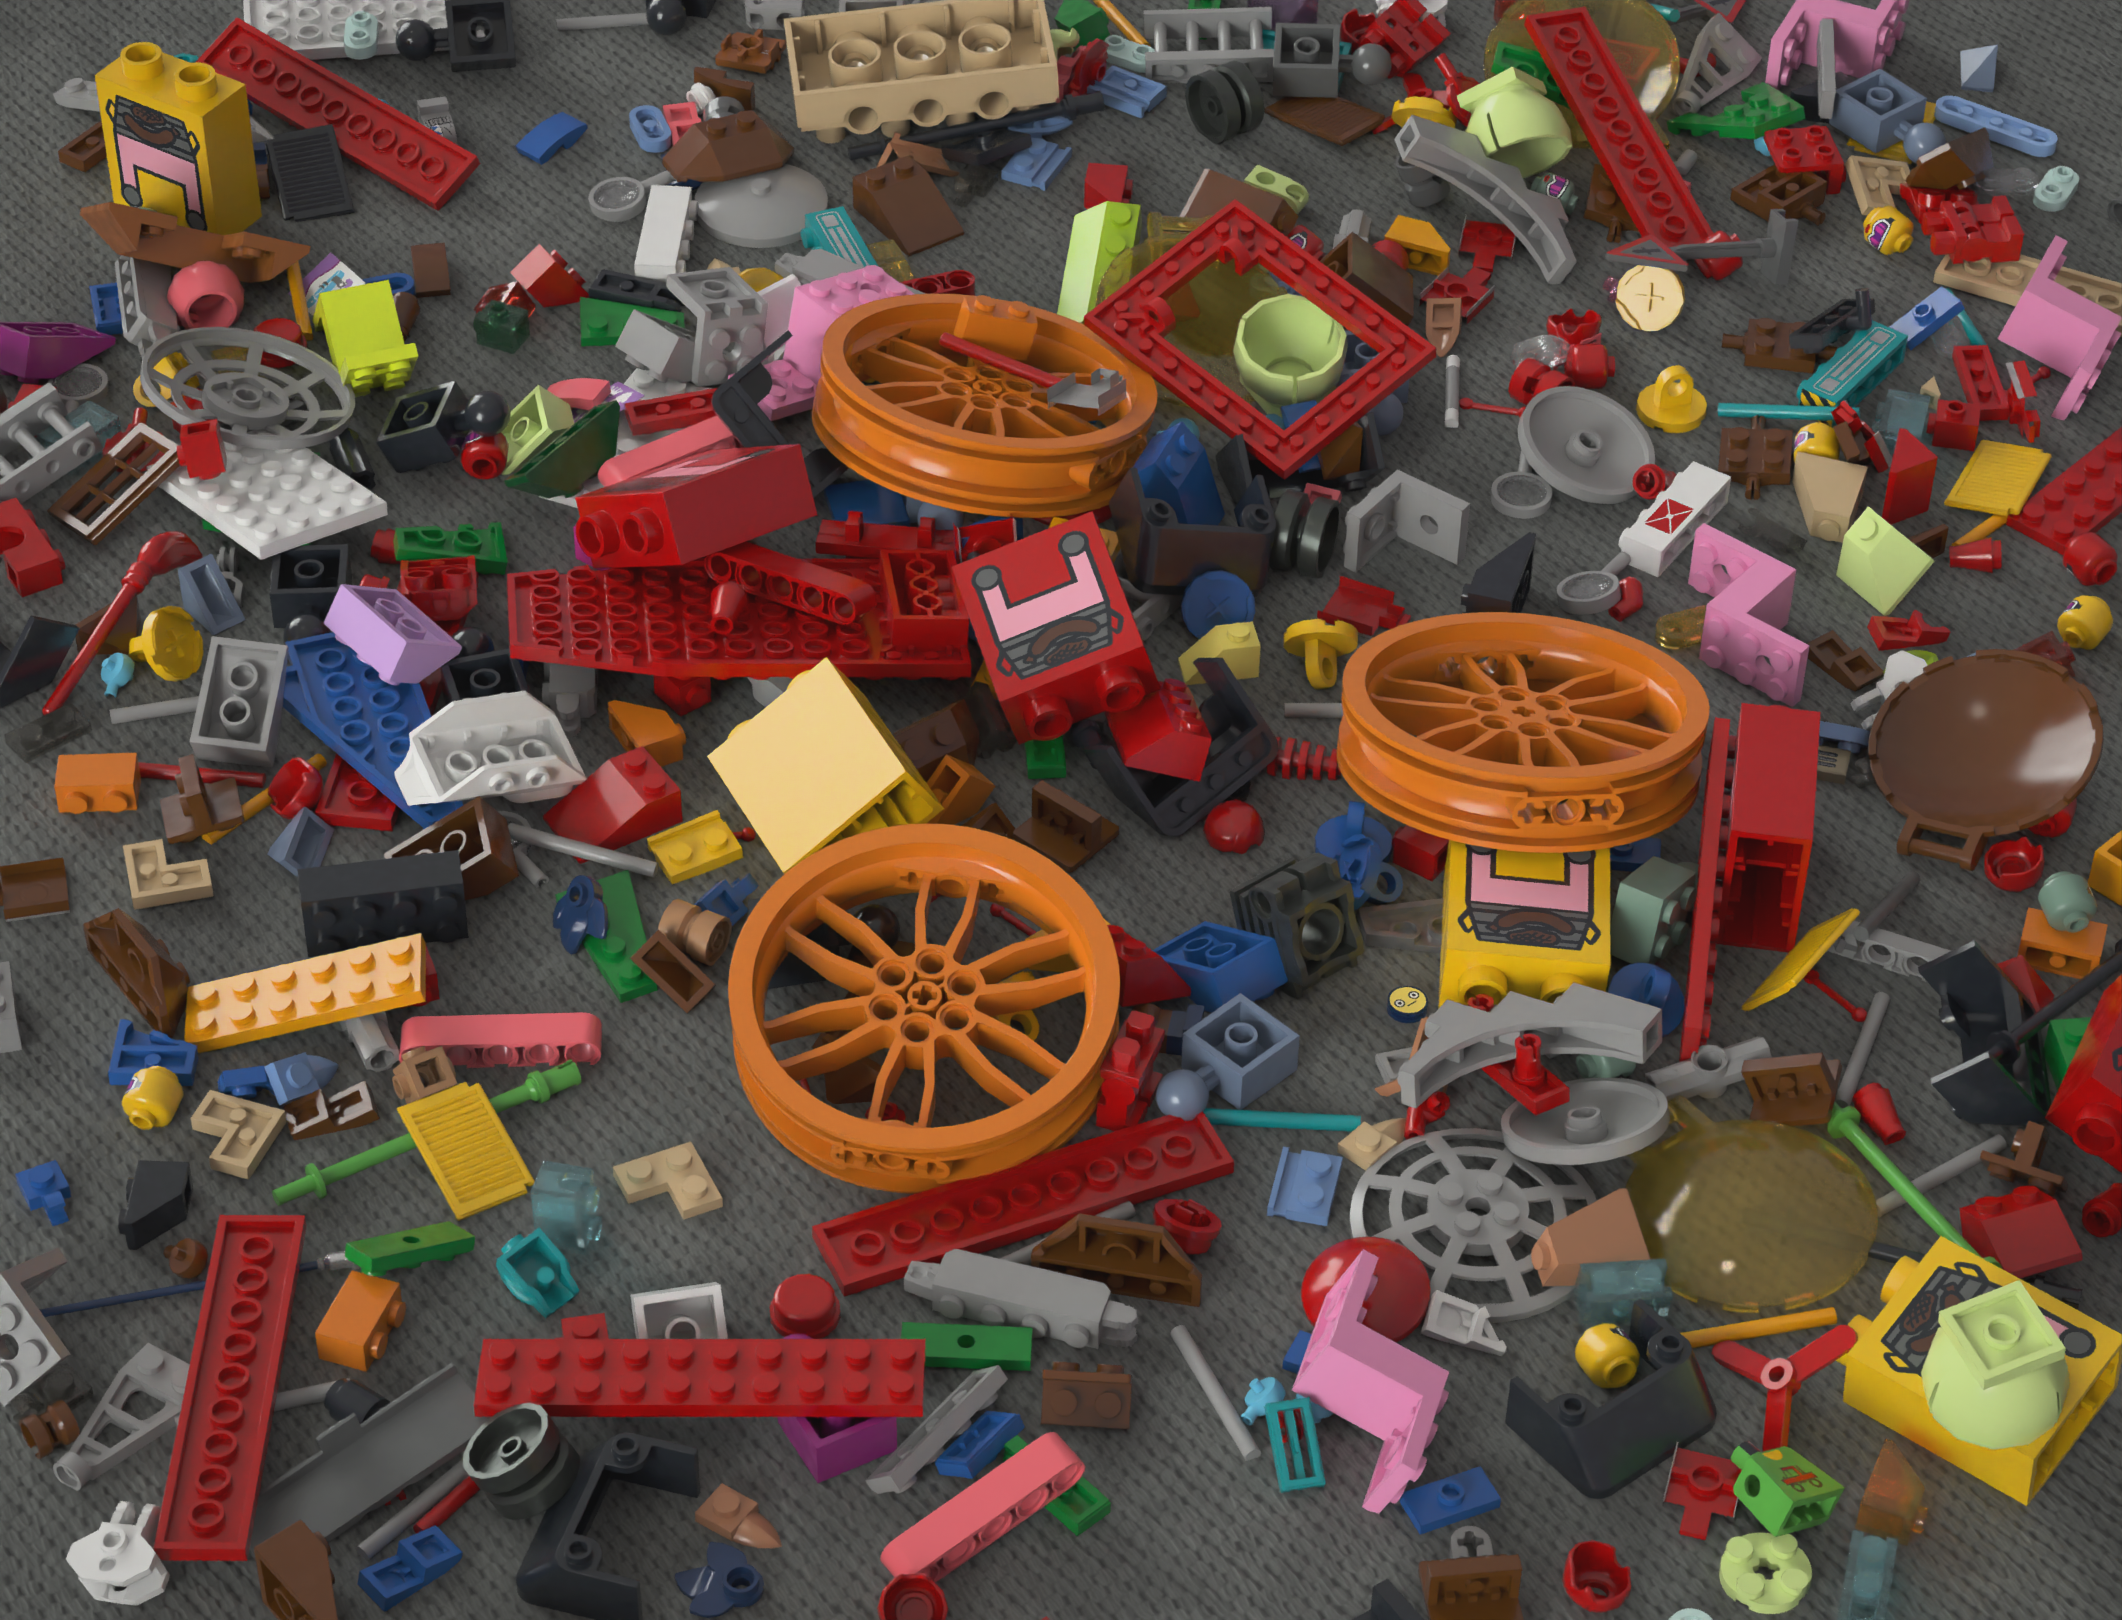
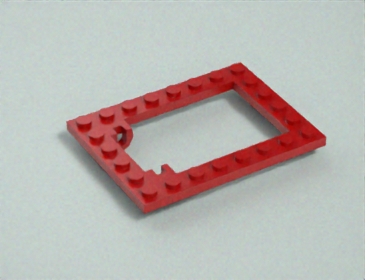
(1236, 232)

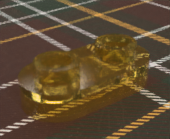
(1681, 628)

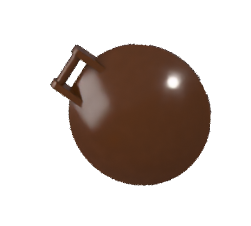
(1983, 749)

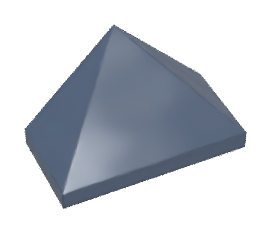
(1978, 68)
(208, 595)
(302, 842)

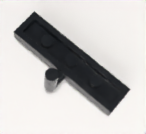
(1834, 322)

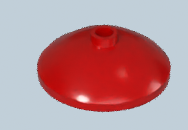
(1400, 1293)

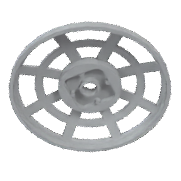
(245, 398)
(1465, 1231)

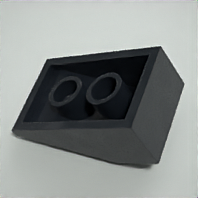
(1503, 580)

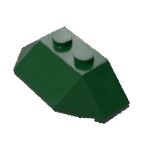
(571, 456)

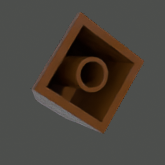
(1217, 190)
(1373, 275)

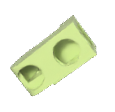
(1279, 186)

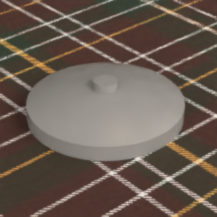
(760, 207)
(1584, 444)
(1596, 1125)

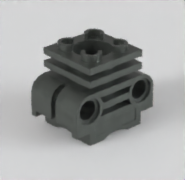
(1307, 914)

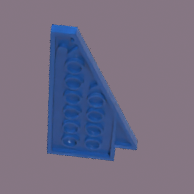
(358, 715)

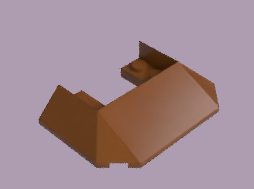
(160, 240)

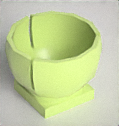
(1517, 122)
(1289, 352)
(1996, 1370)

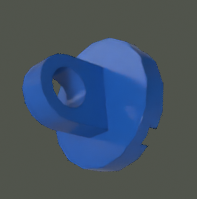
(1216, 600)
(1338, 829)
(1361, 866)
(1653, 987)

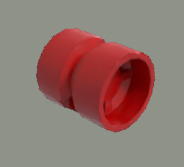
(1534, 377)

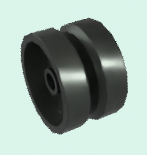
(1224, 101)
(1305, 533)
(521, 1461)

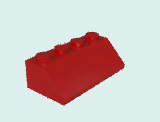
(1163, 733)

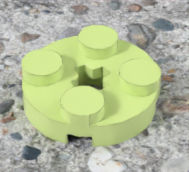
(1756, 1550)

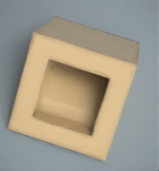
(1931, 389)

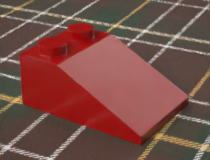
(618, 803)

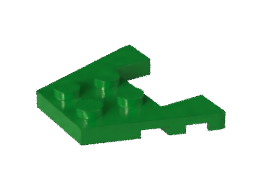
(1763, 111)

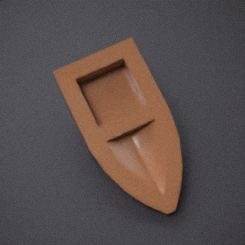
(1443, 323)
(737, 1519)

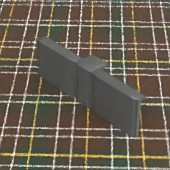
(371, 1460)

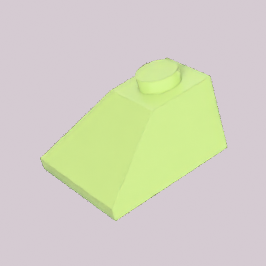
(534, 426)
(1880, 562)

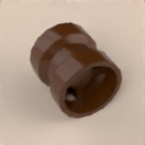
(50, 1428)

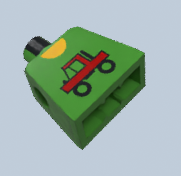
(1784, 1488)

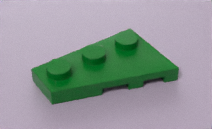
(605, 320)
(435, 543)

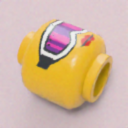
(1888, 230)
(1817, 440)
(2085, 622)
(152, 1097)
(1607, 1355)

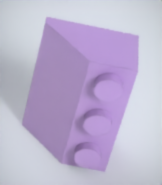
(389, 633)

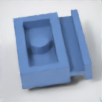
(1129, 91)
(1036, 164)
(1305, 1186)

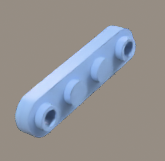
(2000, 126)

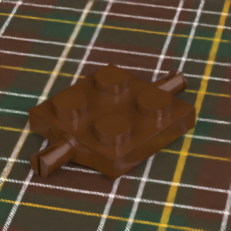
(1606, 206)
(1768, 346)
(1756, 456)

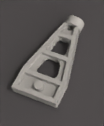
(1730, 48)
(148, 1371)

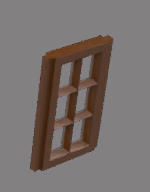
(102, 470)

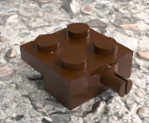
(1794, 192)

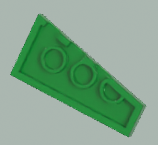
(1530, 62)

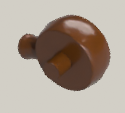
(187, 1258)

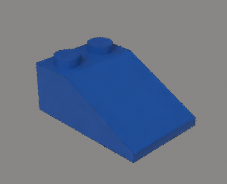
(1179, 473)
(1223, 963)

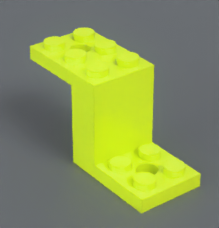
(365, 337)

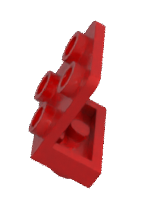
(1807, 151)

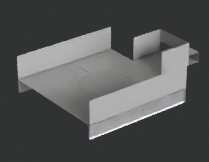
(1099, 395)

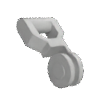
(230, 561)

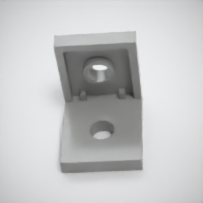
(725, 313)
(1402, 510)
(37, 1342)

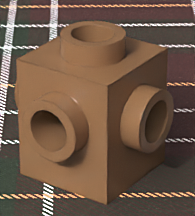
(431, 1065)

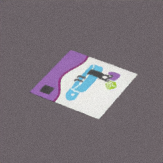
(327, 276)

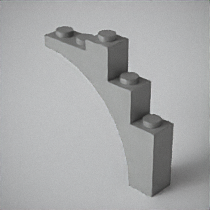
(1498, 186)
(1576, 1023)

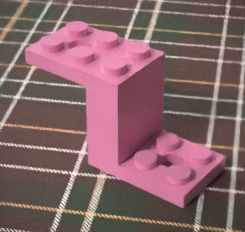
(1860, 37)
(812, 312)
(2062, 330)
(1748, 615)
(1372, 1383)

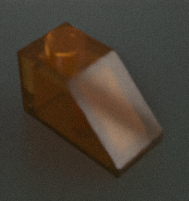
(1892, 1498)

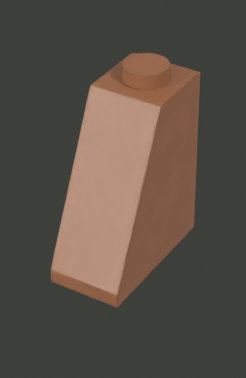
(1593, 1234)

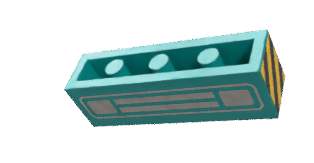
(836, 234)
(1854, 369)

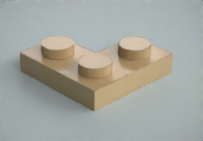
(1875, 181)
(159, 884)
(245, 1131)
(670, 1170)

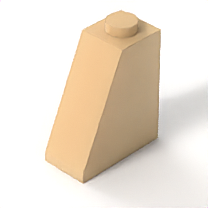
(1828, 494)

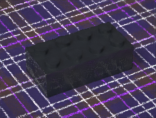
(383, 901)

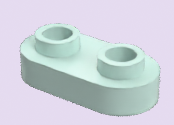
(361, 35)
(1127, 53)
(2056, 189)

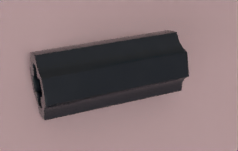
(351, 458)

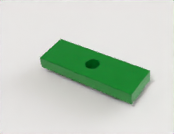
(409, 1248)
(973, 1345)

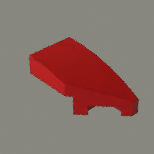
(1903, 633)

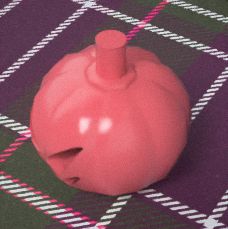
(206, 296)

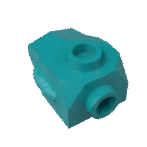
(537, 1272)

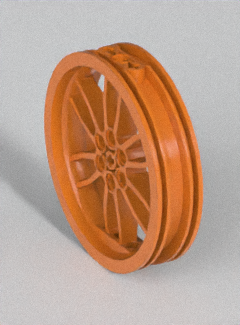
(965, 429)
(1509, 738)
(923, 1005)

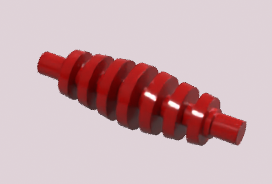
(1304, 761)

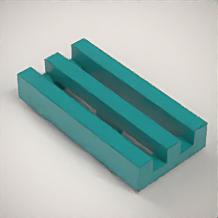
(1300, 1481)

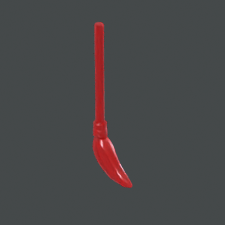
(155, 558)

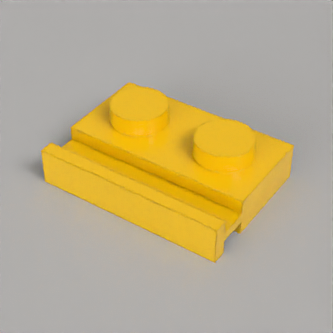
(695, 847)

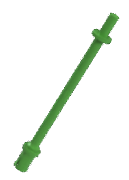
(536, 1087)
(1845, 1123)

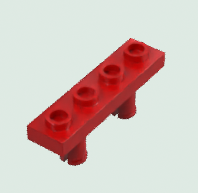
(1525, 1075)

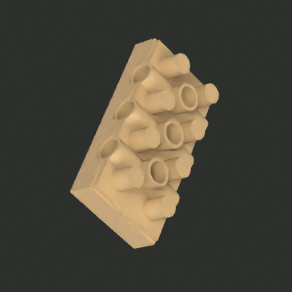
(919, 65)

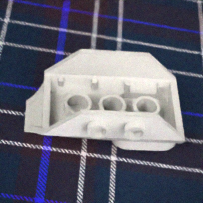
(487, 750)

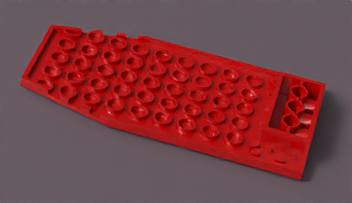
(662, 617)

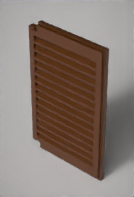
(1326, 117)

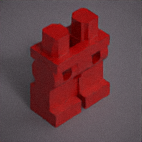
(1405, 36)
(1974, 231)
(1129, 1073)

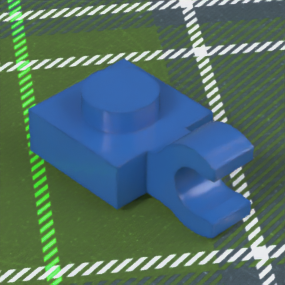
(727, 898)
(244, 1082)
(45, 1188)

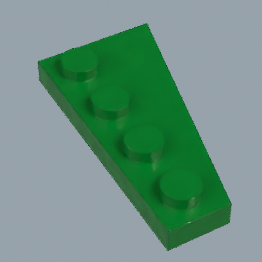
(623, 940)

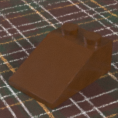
(905, 206)
(482, 844)
(296, 1574)

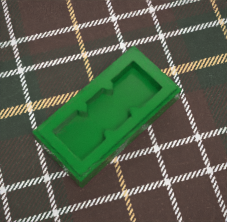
(1045, 758)

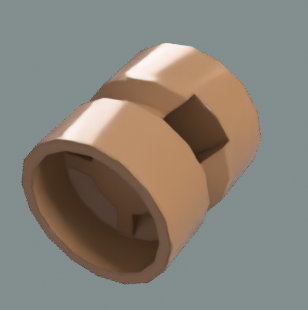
(696, 932)

